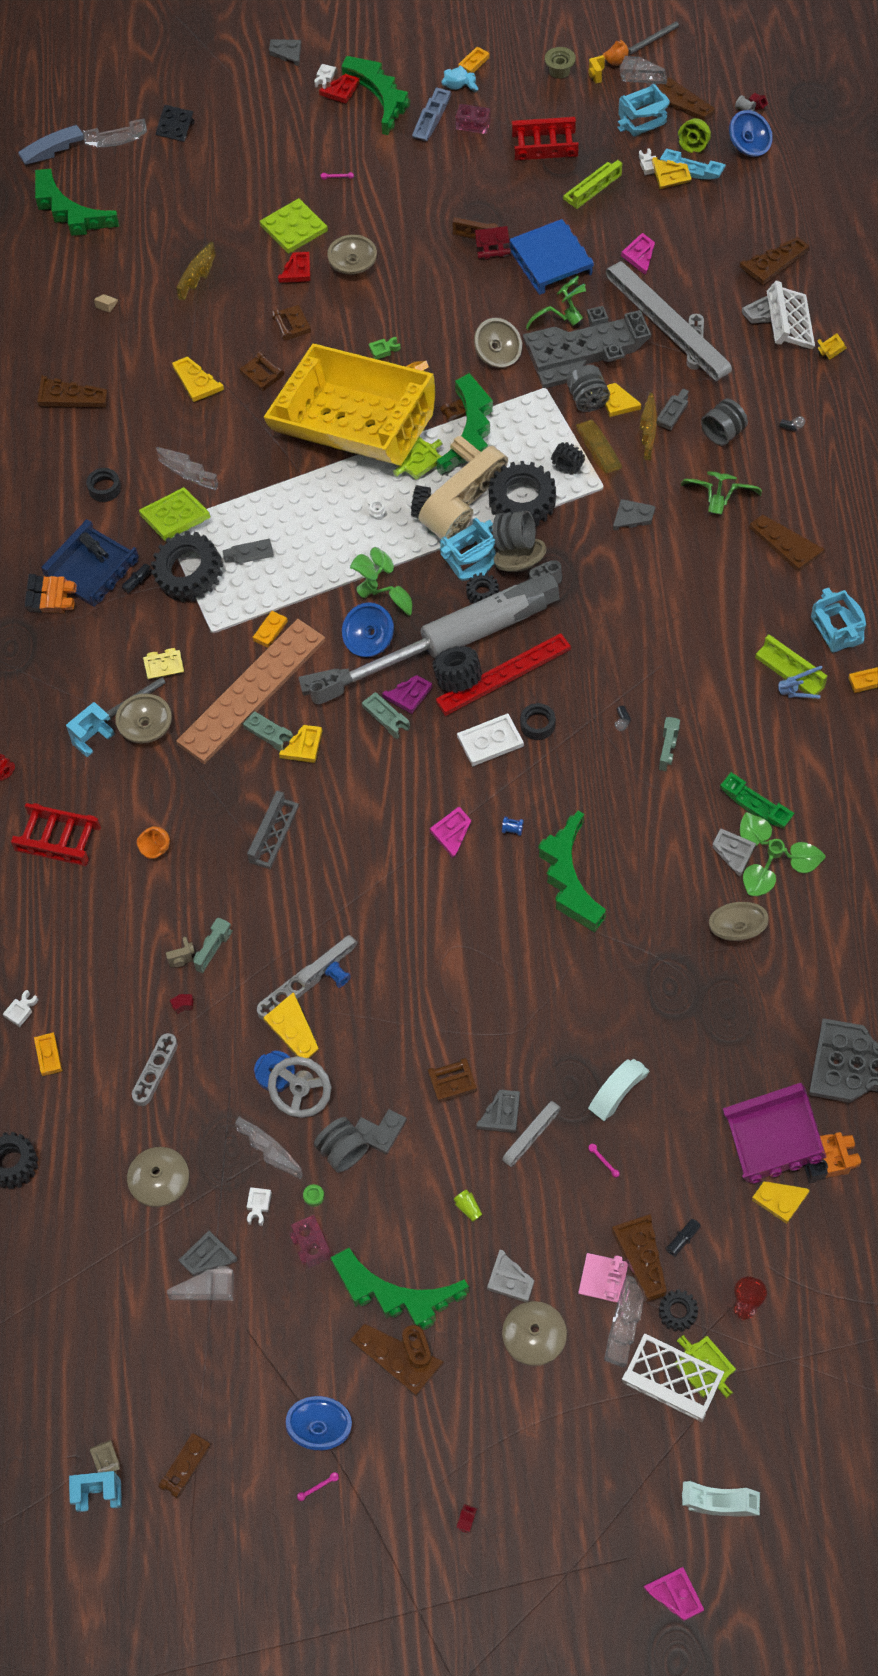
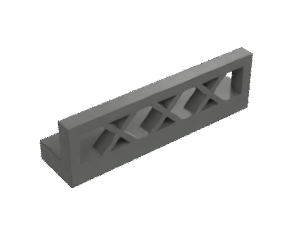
(266, 827)

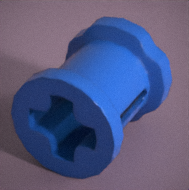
(512, 826)
(337, 974)

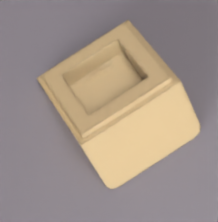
(105, 303)

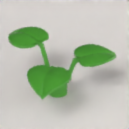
(571, 313)
(717, 502)
(365, 567)
(761, 880)

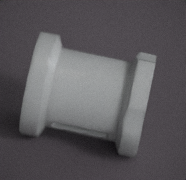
(745, 104)

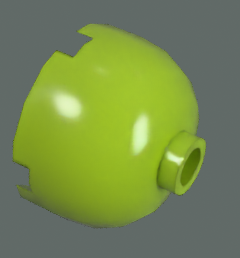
(694, 135)

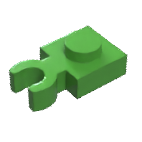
(382, 348)

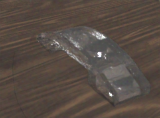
(115, 137)

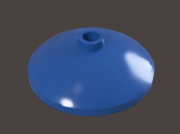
(750, 133)
(358, 628)
(318, 1423)

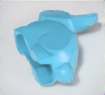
(458, 78)

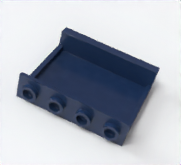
(90, 575)

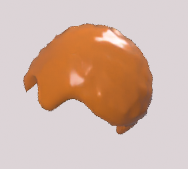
(616, 53)
(153, 842)

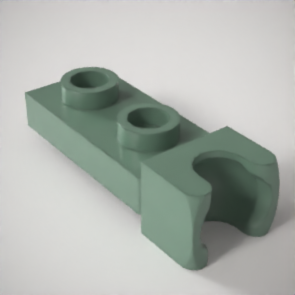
(385, 714)
(267, 730)
(670, 733)
(219, 934)

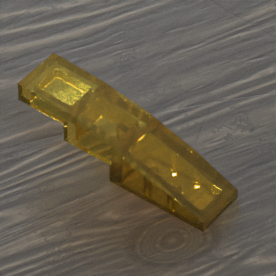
(197, 268)
(648, 424)
(599, 446)

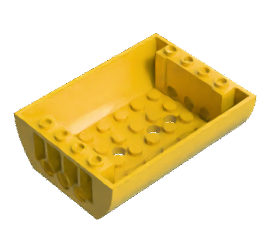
(362, 391)

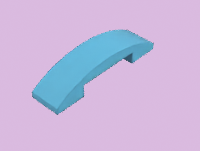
(696, 169)

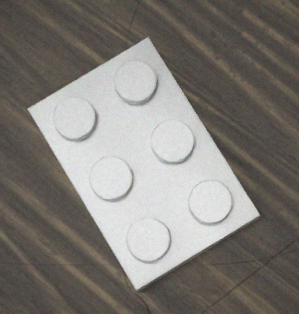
(490, 739)

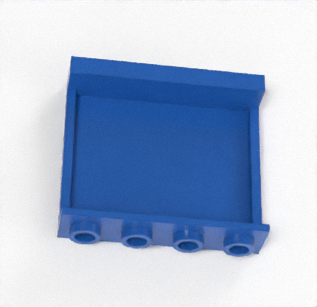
(550, 254)

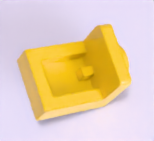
(595, 69)
(832, 346)

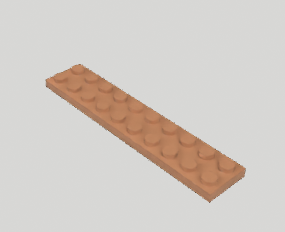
(250, 691)

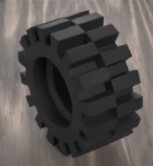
(568, 458)
(420, 496)
(481, 581)
(673, 1322)

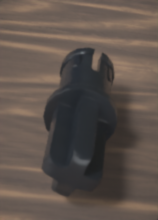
(93, 546)
(136, 578)
(683, 1237)

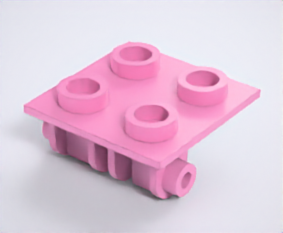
(603, 1277)

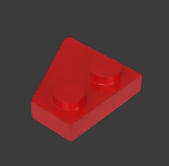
(341, 89)
(297, 268)

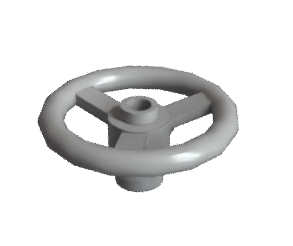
(299, 1086)

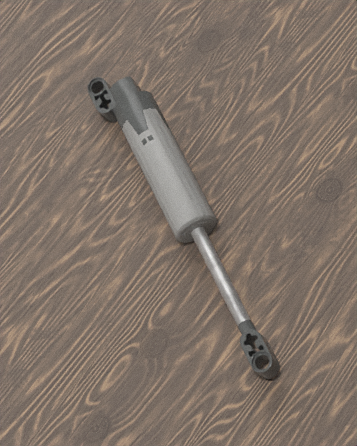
(459, 627)

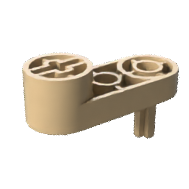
(448, 507)

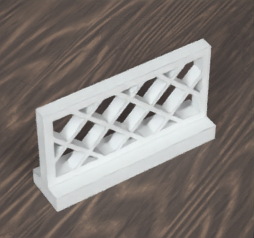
(780, 316)
(663, 1394)

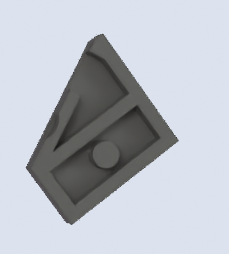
(286, 50)

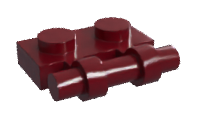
(492, 236)

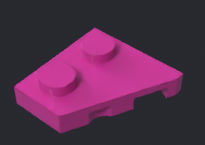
(639, 252)
(451, 830)
(676, 1594)

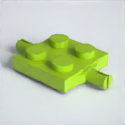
(420, 459)
(710, 1354)

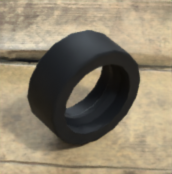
(101, 474)
(534, 709)

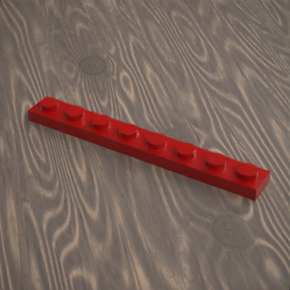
(505, 673)

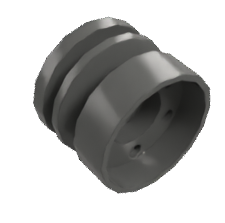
(588, 388)
(724, 422)
(514, 530)
(341, 1144)

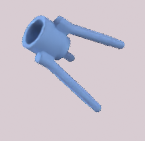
(789, 686)

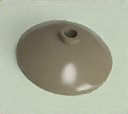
(352, 254)
(504, 338)
(520, 559)
(143, 710)
(738, 921)
(163, 1187)
(536, 1347)

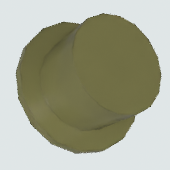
(560, 61)

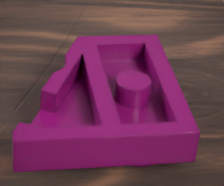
(409, 694)

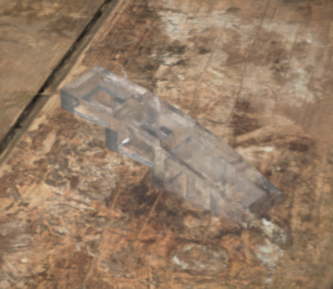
(181, 465)
(273, 1151)
(624, 1323)

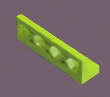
(593, 184)
(790, 666)

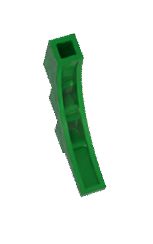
(382, 86)
(64, 210)
(477, 406)
(572, 897)
(392, 1299)

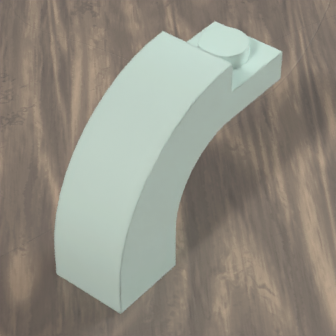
(617, 1087)
(721, 1501)

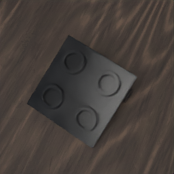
(174, 123)

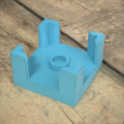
(86, 725)
(95, 1483)

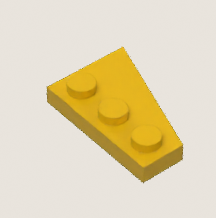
(195, 379)
(291, 1026)

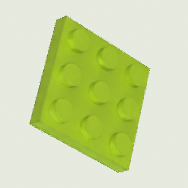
(293, 226)
(174, 513)

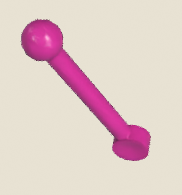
(324, 176)
(593, 1149)
(333, 1478)

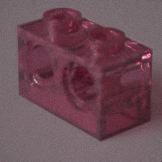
(473, 118)
(313, 1240)

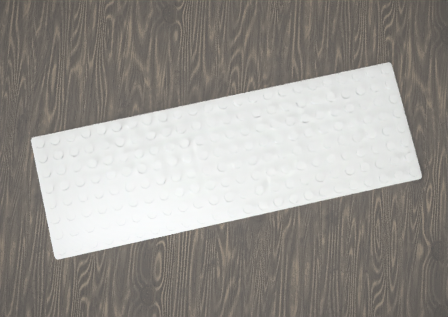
(325, 522)

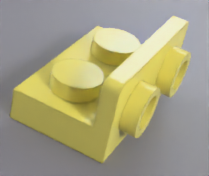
(163, 664)

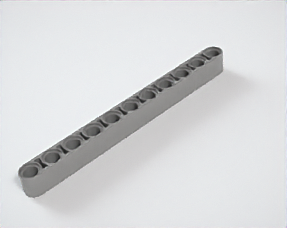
(669, 321)

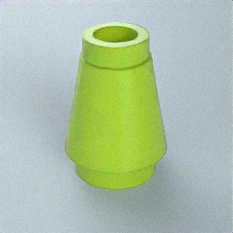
(467, 1204)

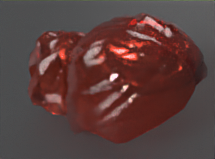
(749, 1295)

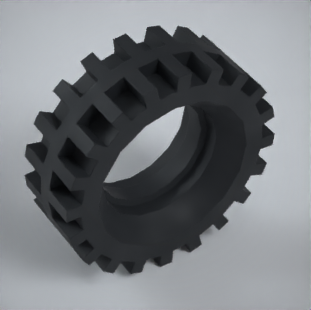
(523, 473)
(199, 580)

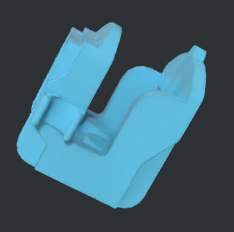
(657, 104)
(476, 532)
(853, 618)

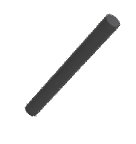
(650, 39)
(150, 688)

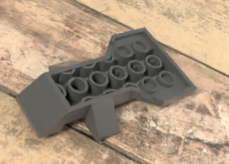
(560, 352)
(849, 1045)

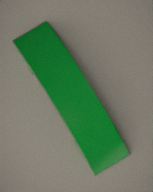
(755, 803)

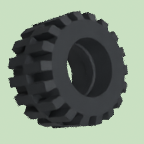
(457, 669)
(24, 1168)

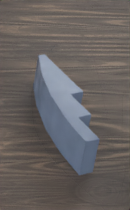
(431, 114)
(46, 146)

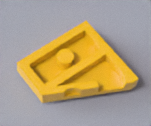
(670, 173)
(620, 401)
(303, 745)
(780, 1199)

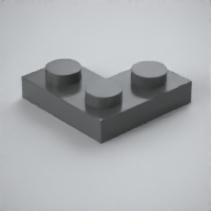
(384, 1135)

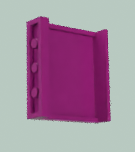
(775, 1133)

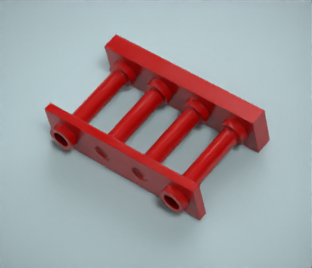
(541, 127)
(58, 851)

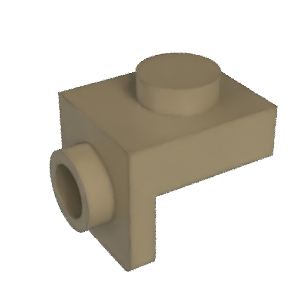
(181, 956)
(105, 1457)

